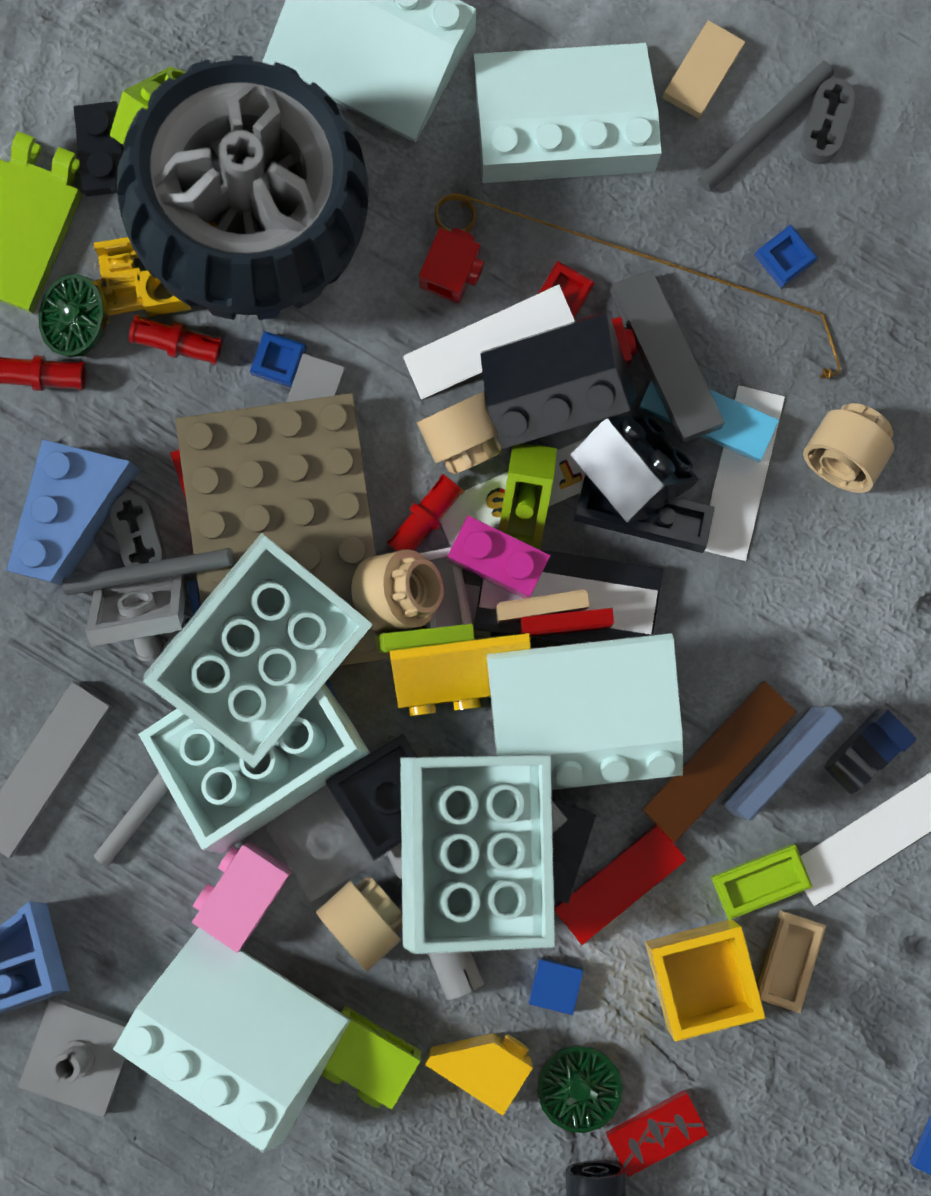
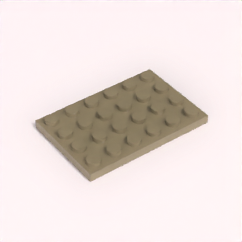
(286, 475)

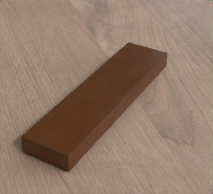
(719, 761)

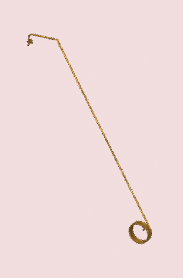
(466, 199)

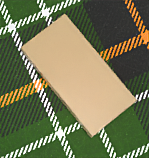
(703, 69)
(542, 605)
(790, 961)

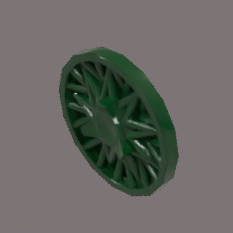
(73, 315)
(579, 1089)

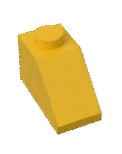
(484, 1067)

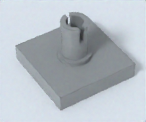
(138, 613)
(75, 1058)

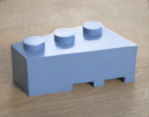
(65, 509)
(29, 959)

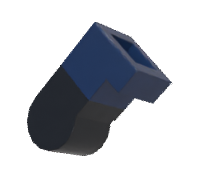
(869, 750)

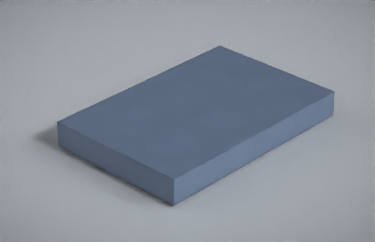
(782, 762)

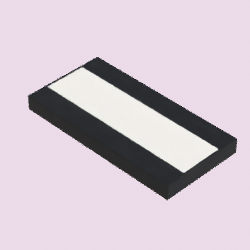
(610, 584)

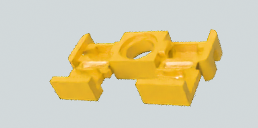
(123, 289)

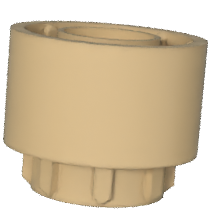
(461, 434)
(851, 447)
(397, 590)
(363, 921)

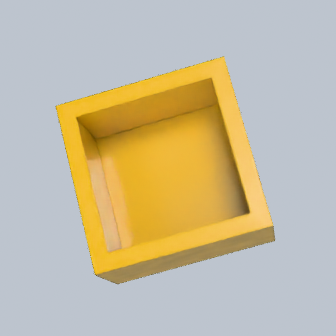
(704, 979)

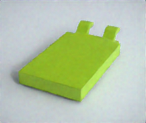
(33, 219)

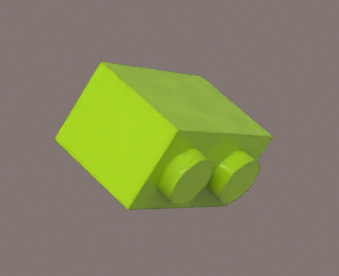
(372, 1061)

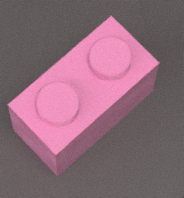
(241, 895)

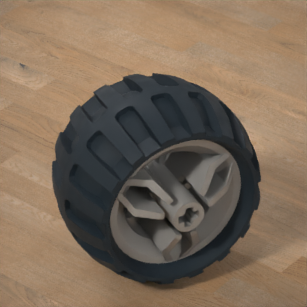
(206, 153)

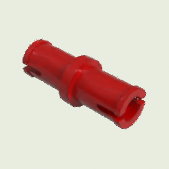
(175, 340)
(42, 373)
(426, 515)

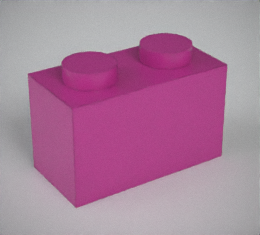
(497, 557)

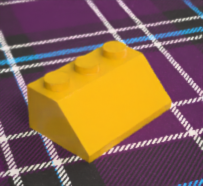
(448, 673)

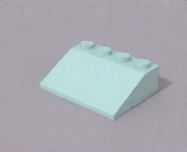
(376, 54)
(566, 113)
(256, 650)
(593, 707)
(231, 799)
(476, 853)
(233, 1039)

